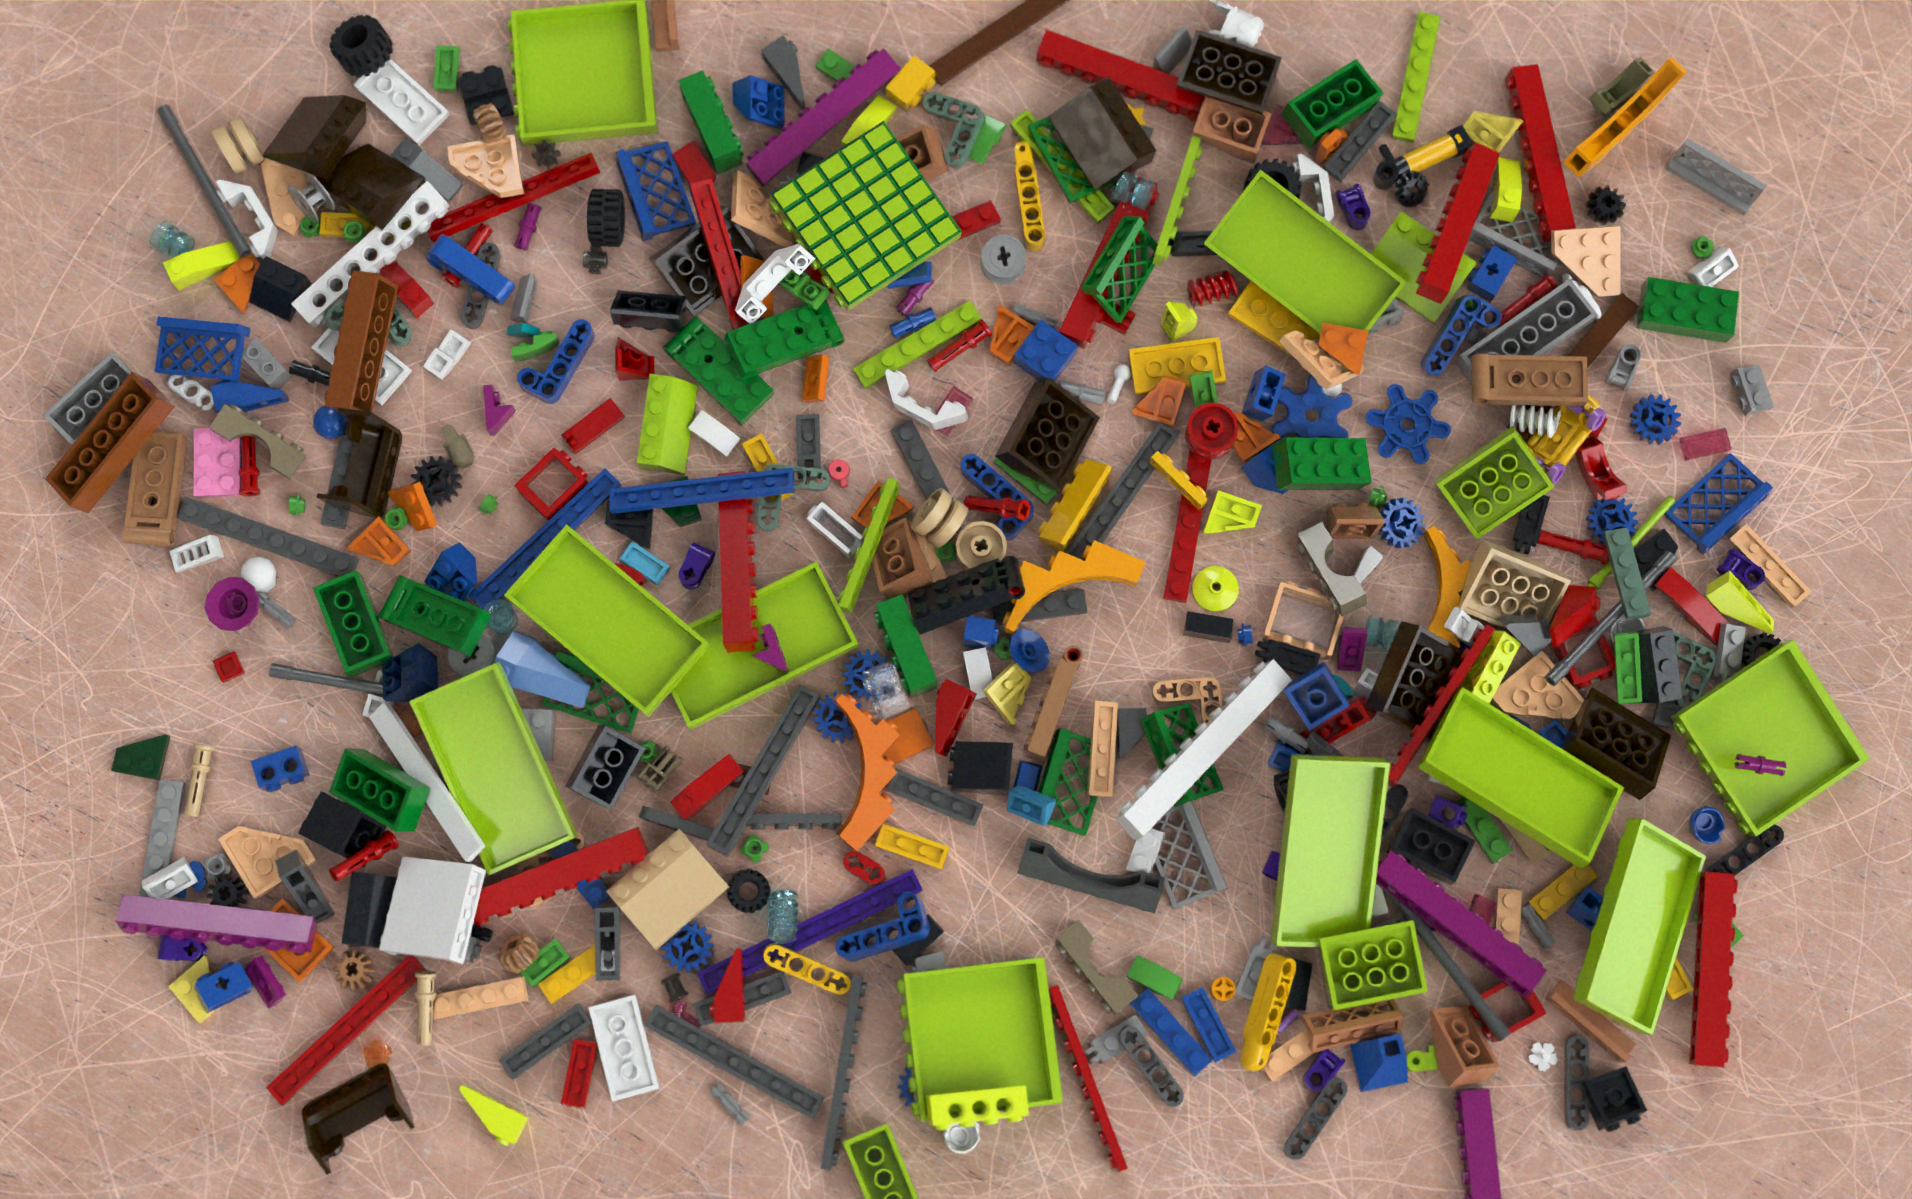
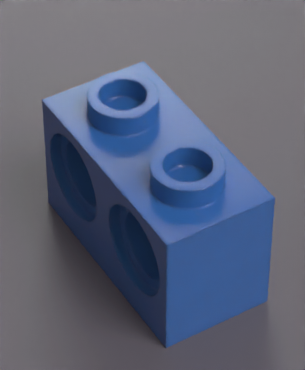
(279, 762)

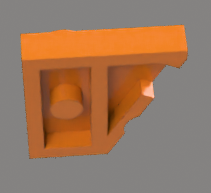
(238, 280)
(1162, 401)
(415, 504)
(863, 512)

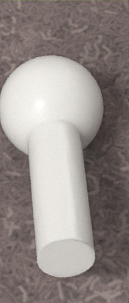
(1121, 374)

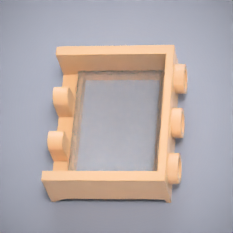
(1303, 620)

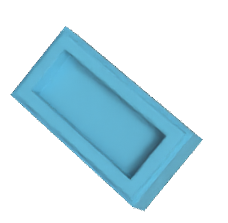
(644, 562)

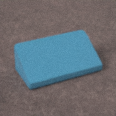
(1030, 804)

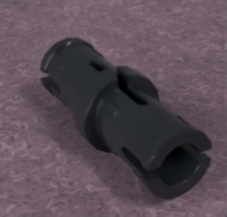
(311, 373)

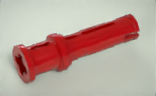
(473, 246)
(1533, 294)
(969, 337)
(249, 472)
(1005, 507)
(1584, 549)
(372, 851)

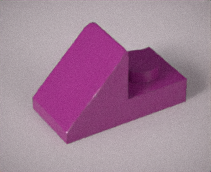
(495, 415)
(1351, 648)
(774, 655)

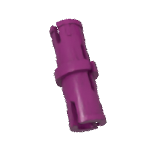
(527, 226)
(912, 297)
(1760, 764)

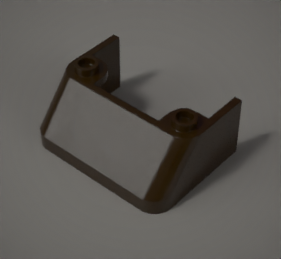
(369, 467)
(350, 1108)

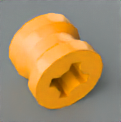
(1223, 991)

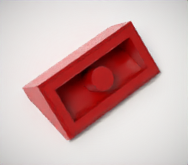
(693, 163)

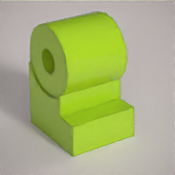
(1421, 1061)

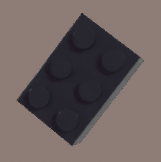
(1431, 846)

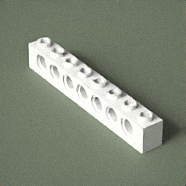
(375, 241)

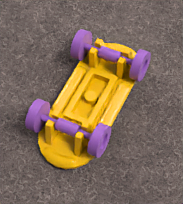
(1572, 430)

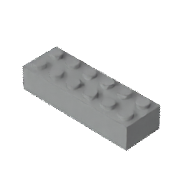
(1536, 328)

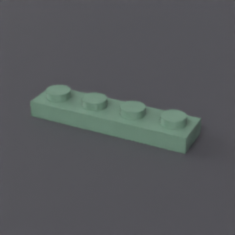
(1626, 574)

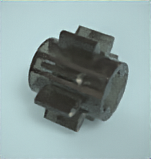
(545, 159)
(595, 259)

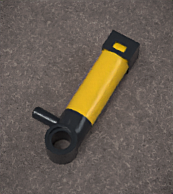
(1450, 145)

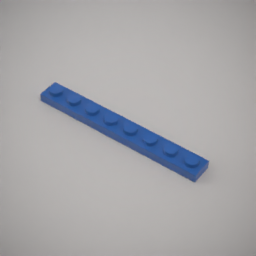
(702, 490)
(572, 514)

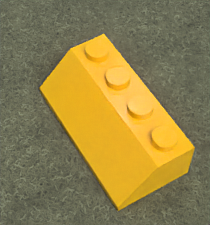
(1075, 504)

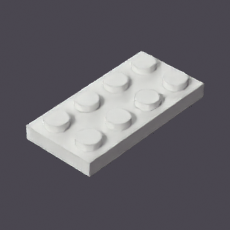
(402, 101)
(392, 371)
(624, 1048)

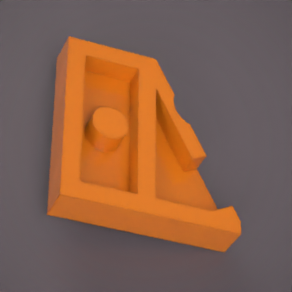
(1330, 143)
(1009, 335)
(1344, 344)
(1251, 438)
(380, 543)

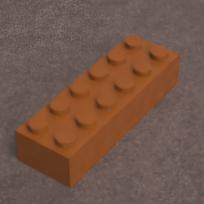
(361, 342)
(109, 442)

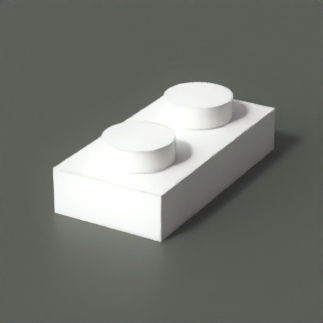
(1145, 851)

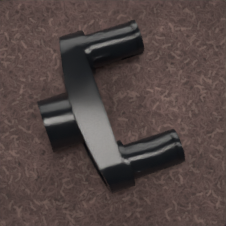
(1395, 801)

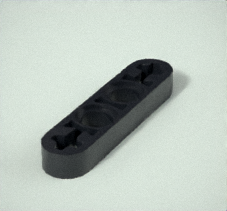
(1742, 853)

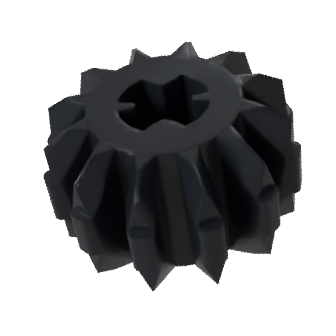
(1600, 209)
(231, 885)

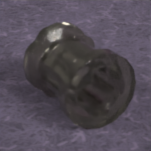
(674, 993)

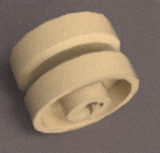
(237, 145)
(939, 517)
(979, 535)

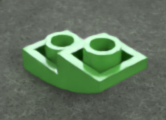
(989, 134)
(805, 289)
(542, 344)
(1154, 977)

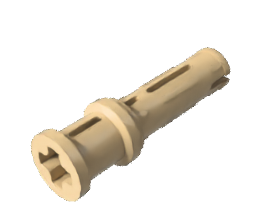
(196, 767)
(425, 996)

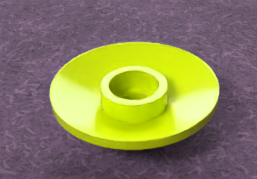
(1215, 600)

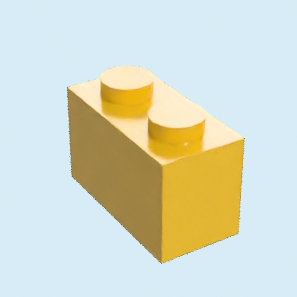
(910, 83)

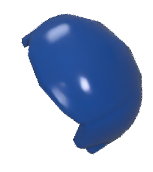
(329, 423)
(1706, 825)

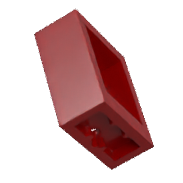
(548, 512)
(1603, 673)
(1531, 1002)

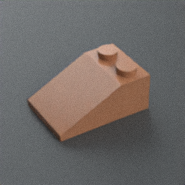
(1232, 128)
(925, 151)
(1353, 521)
(900, 561)
(1461, 1046)

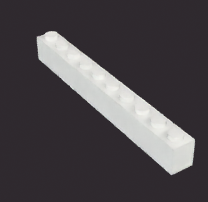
(1203, 749)

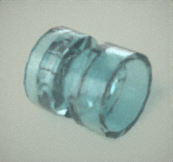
(1142, 190)
(169, 240)
(503, 618)
(1381, 632)

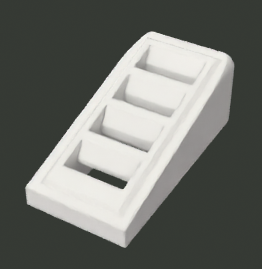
(211, 552)
(1367, 563)

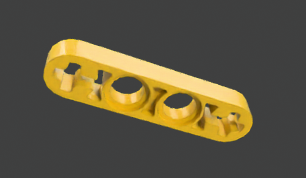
(805, 972)

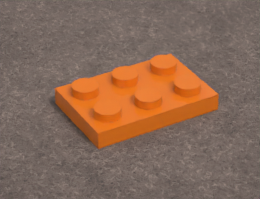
(300, 964)

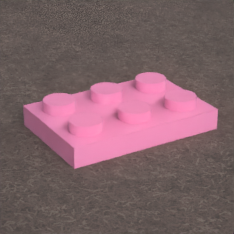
(216, 465)

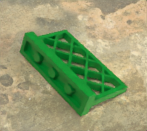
(1050, 158)
(1113, 258)
(575, 664)
(1162, 746)
(1051, 776)

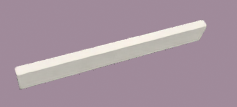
(418, 767)

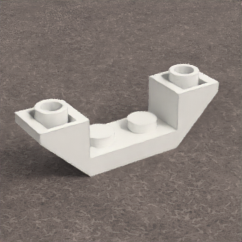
(1310, 173)
(237, 193)
(767, 277)
(949, 414)

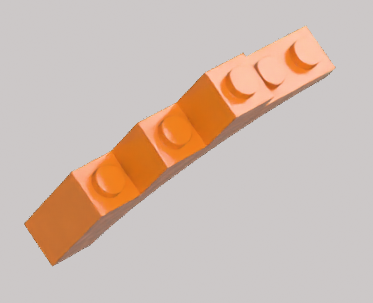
(873, 740)

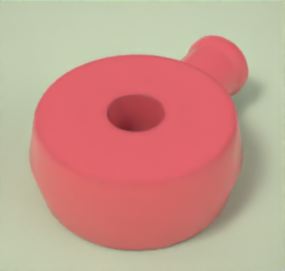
(839, 476)

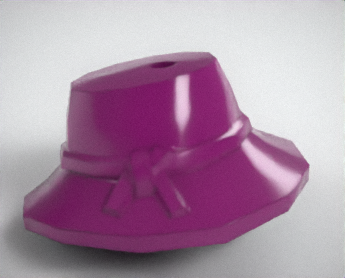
(226, 607)

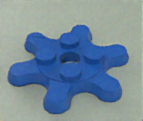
(1312, 398)
(1415, 410)

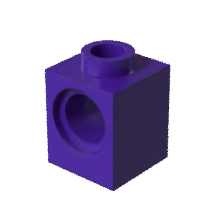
(1438, 811)

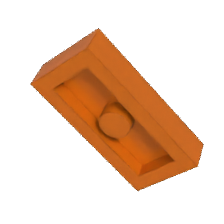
(815, 378)

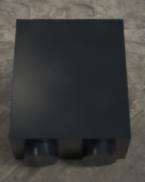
(981, 767)
(339, 826)

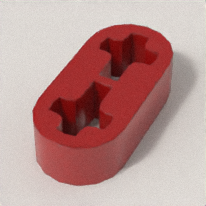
(861, 873)

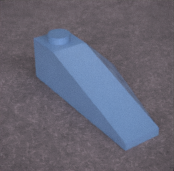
(539, 672)

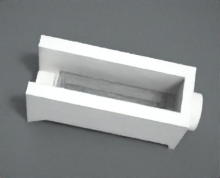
(835, 529)

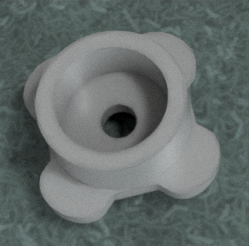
(210, 864)

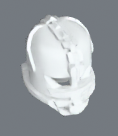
(1238, 26)

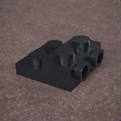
(485, 89)
(1614, 1099)

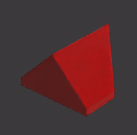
(631, 362)

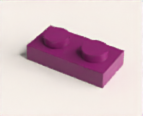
(265, 981)

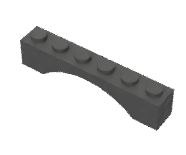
(1135, 890)

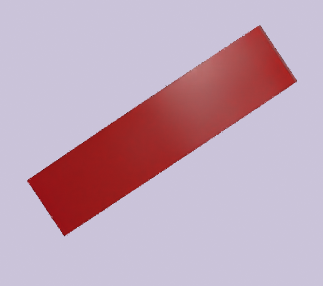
(1691, 604)

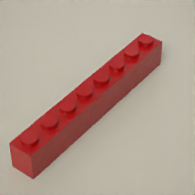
(1128, 76)
(1539, 150)
(1457, 223)
(1085, 310)
(737, 574)
(560, 873)
(1712, 969)

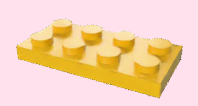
(1268, 316)
(1175, 360)

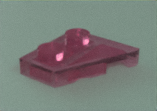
(1279, 131)

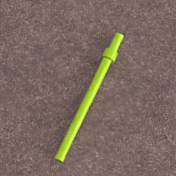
(1597, 580)

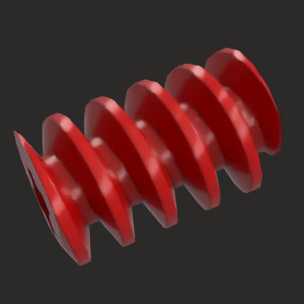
(1211, 287)

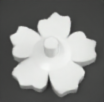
(1543, 1056)

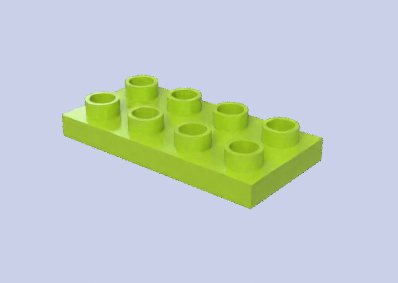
(1303, 258)
(607, 620)
(809, 632)
(494, 767)
(1521, 778)
(1329, 848)
(1639, 926)

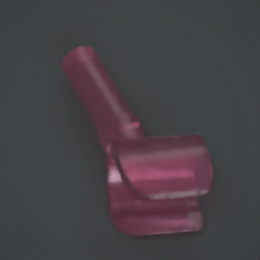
(679, 1010)

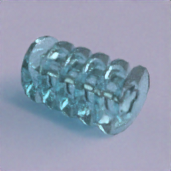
(782, 916)

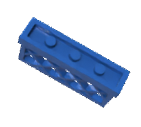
(635, 190)
(200, 328)
(1732, 517)

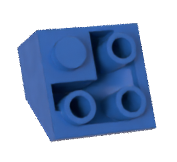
(760, 101)
(1262, 471)
(454, 572)
(1380, 1062)

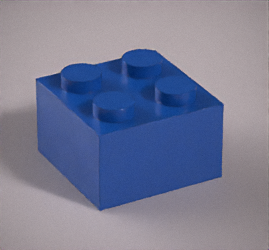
(1045, 353)
(1316, 696)

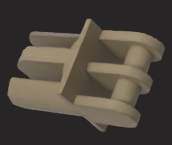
(457, 447)
(660, 769)

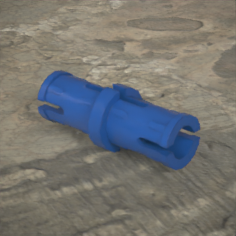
(912, 322)

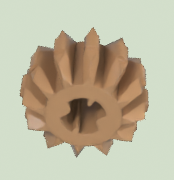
(489, 123)
(518, 952)
(362, 967)

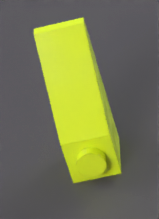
(875, 113)
(1506, 190)
(200, 264)
(1178, 320)
(1736, 601)
(497, 1117)

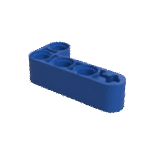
(470, 269)
(1455, 338)
(560, 360)
(994, 491)
(882, 932)

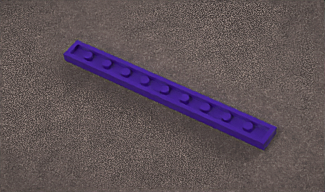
(819, 927)

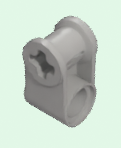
(1623, 371)

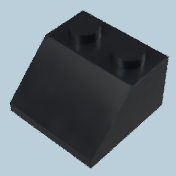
(277, 287)

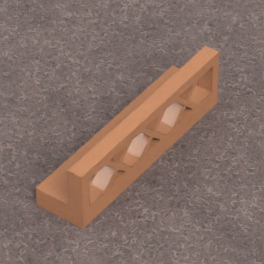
(665, 25)
(1591, 1022)
(1356, 1027)

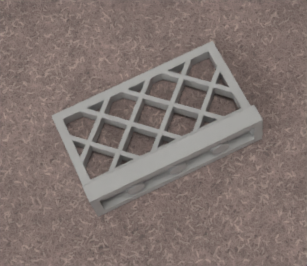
(1715, 177)
(1529, 259)
(1204, 852)

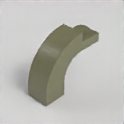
(1622, 87)

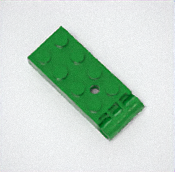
(774, 342)
(720, 377)
(434, 616)

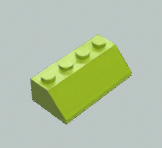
(665, 424)

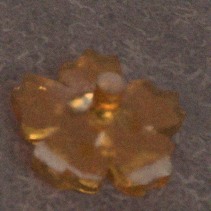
(377, 1054)

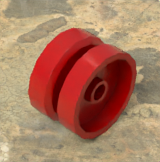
(1206, 443)

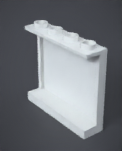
(432, 909)

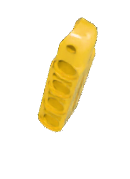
(1024, 162)
(1266, 1010)

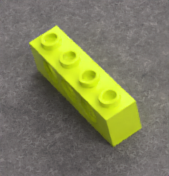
(1491, 666)
(1014, 1097)

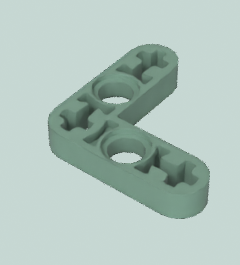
(964, 125)
(403, 327)
(762, 514)
(1695, 667)

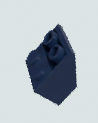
(410, 675)

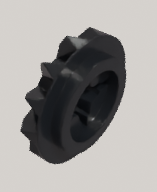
(1408, 179)

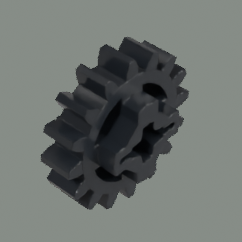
(442, 473)

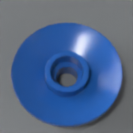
(1029, 650)

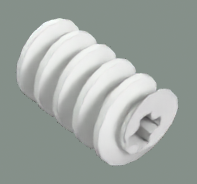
(1534, 420)

